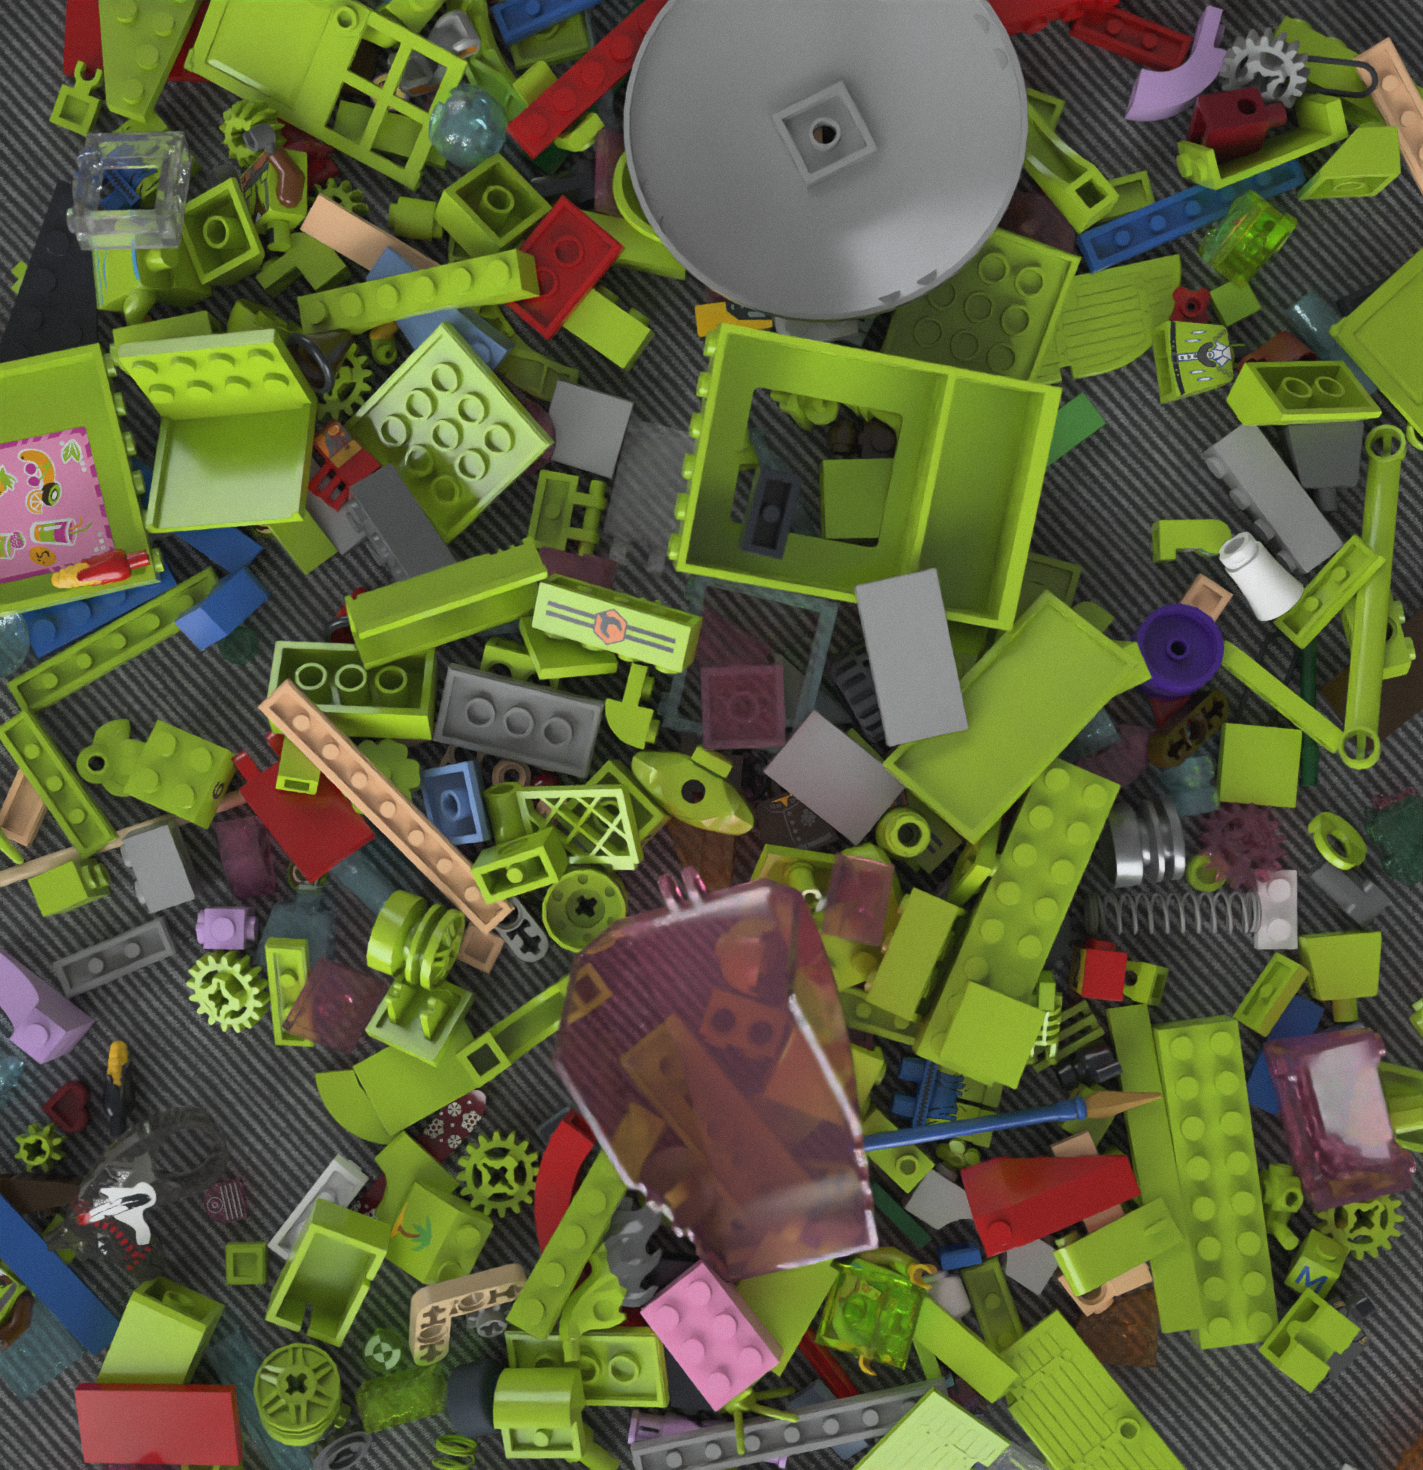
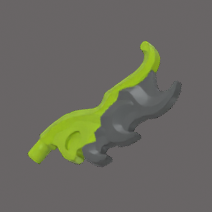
(616, 1278)

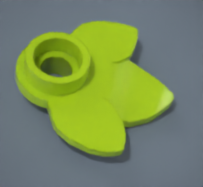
(117, 751)

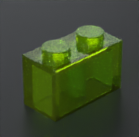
(402, 1397)

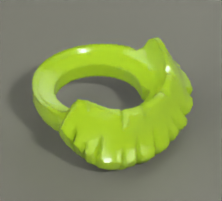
(1349, 838)

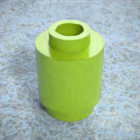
(414, 219)

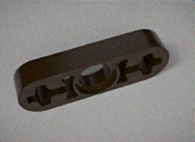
(1167, 755)

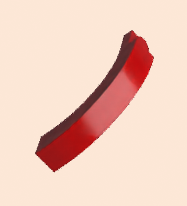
(559, 1183)

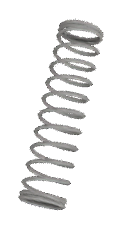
(1091, 912)

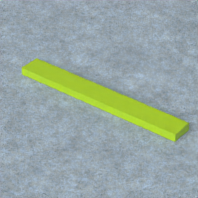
(1155, 1165)

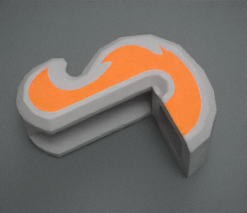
(453, 33)

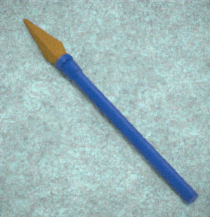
(1097, 1105)

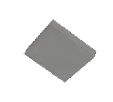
(588, 427)

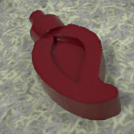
(314, 150)

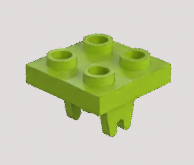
(420, 1019)

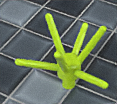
(746, 1402)

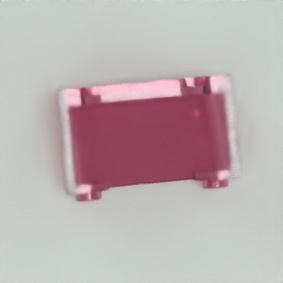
(1337, 1116)

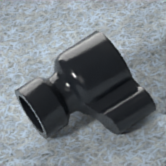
(1091, 1064)

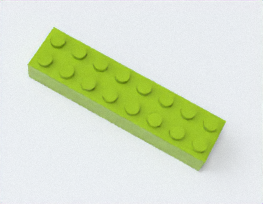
(1025, 898)
(1218, 1177)

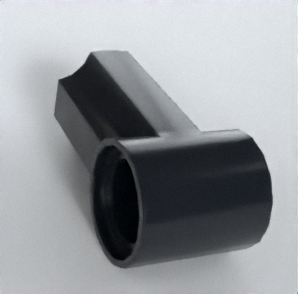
(574, 184)

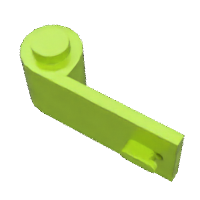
(1116, 1247)

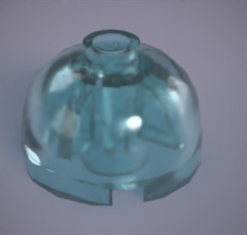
(468, 126)

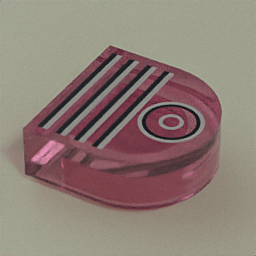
(227, 1201)

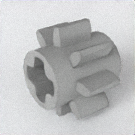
(490, 1320)

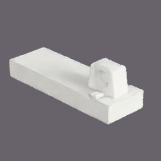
(337, 1185)

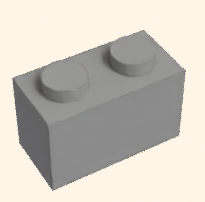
(160, 865)

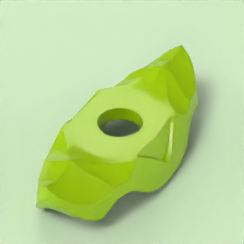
(664, 774)

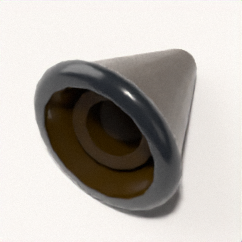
(320, 356)

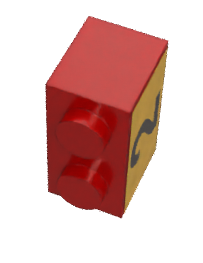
(1097, 970)

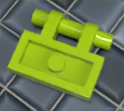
(554, 510)

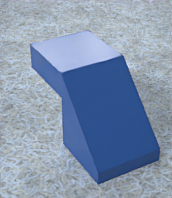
(224, 608)

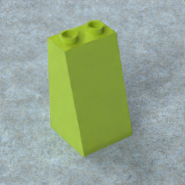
(161, 1335)

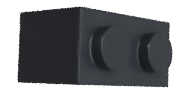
(769, 512)

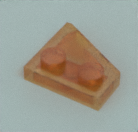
(706, 851)
(1124, 1331)

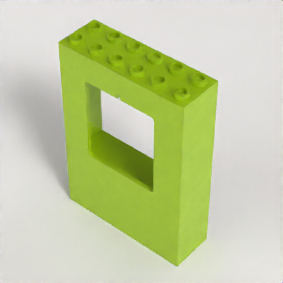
(957, 486)

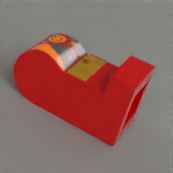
(344, 453)

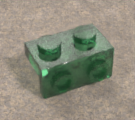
(1400, 838)

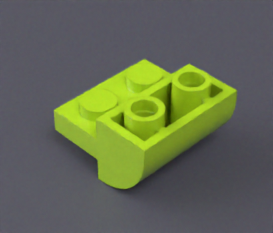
(627, 718)
(540, 1412)

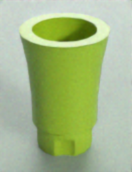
(887, 832)

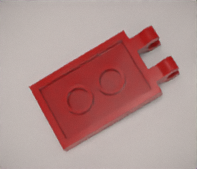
(310, 828)

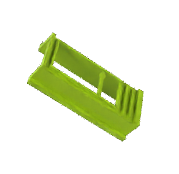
(445, 604)

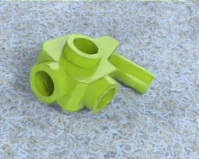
(1280, 1196)

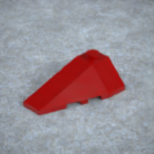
(1036, 1196)

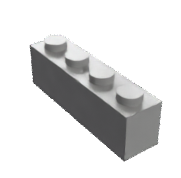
(1273, 499)

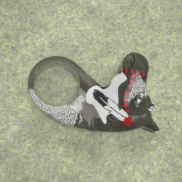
(111, 1202)

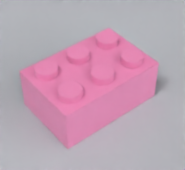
(712, 1333)

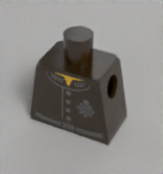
(790, 823)

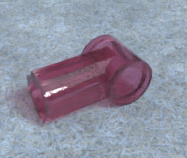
(586, 568)

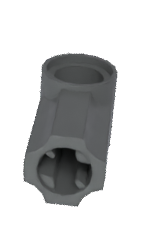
(1355, 897)

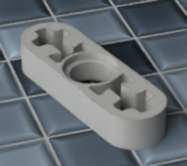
(532, 929)

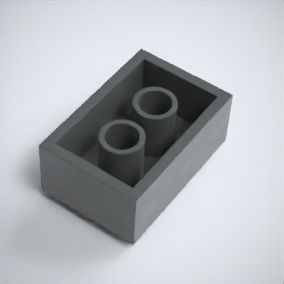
(395, 526)

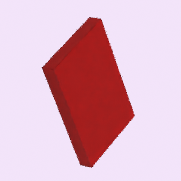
(569, 261)

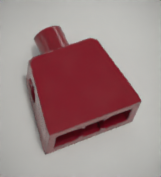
(1233, 122)

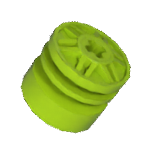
(560, 910)
(415, 940)
(299, 1417)

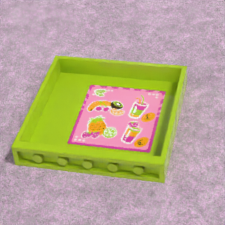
(66, 478)

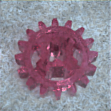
(1259, 848)

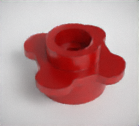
(1198, 298)

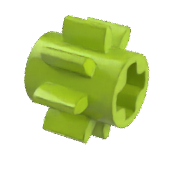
(30, 1149)

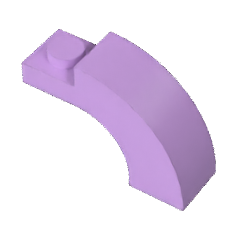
(1171, 92)

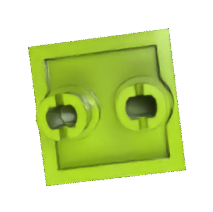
(798, 869)

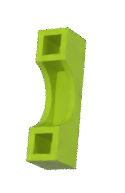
(514, 1034)

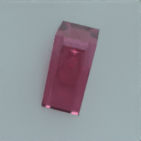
(246, 856)

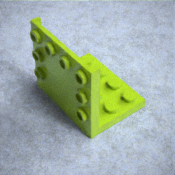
(229, 431)

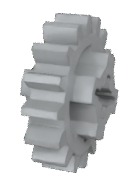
(1267, 67)

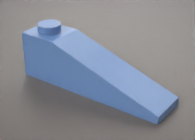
(480, 335)

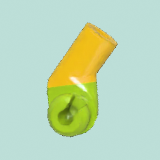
(383, 343)

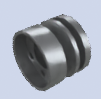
(1148, 841)

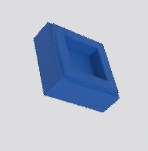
(958, 1255)

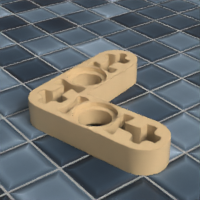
(438, 1303)

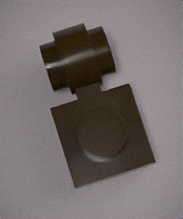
(875, 441)

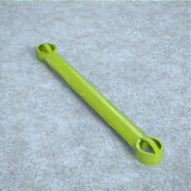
(1373, 599)

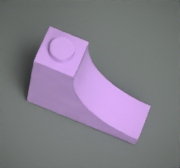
(42, 1018)

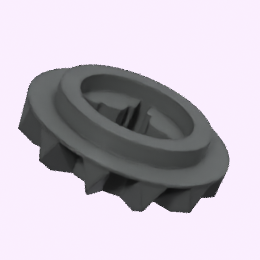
(341, 1449)

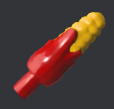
(101, 569)

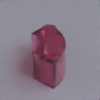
(1122, 760)

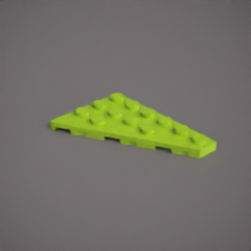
(140, 50)

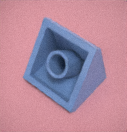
(457, 802)

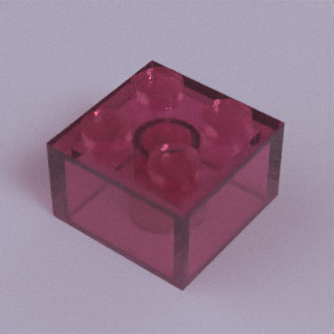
(742, 706)

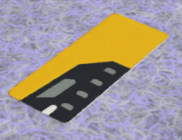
(730, 313)

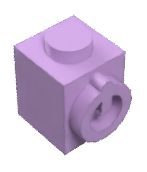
(227, 927)

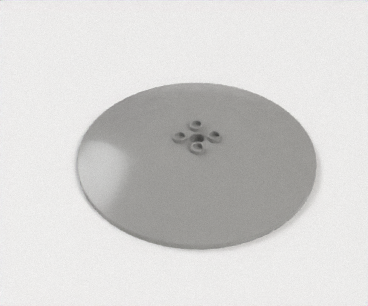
(843, 229)

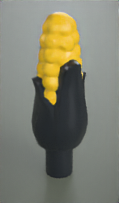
(119, 1089)

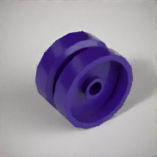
(1180, 651)

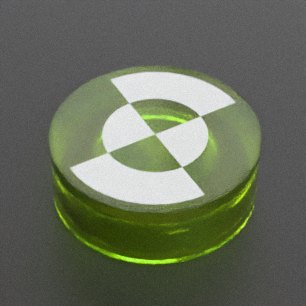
(383, 1350)

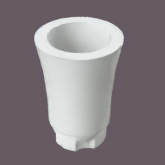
(1260, 577)

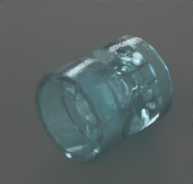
(1191, 786)

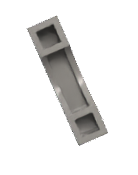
(942, 1200)

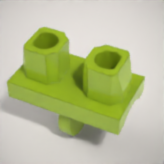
(806, 409)

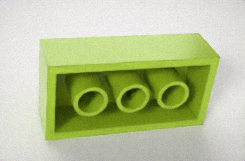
(374, 702)

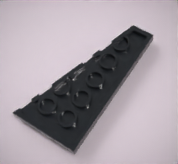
(57, 293)

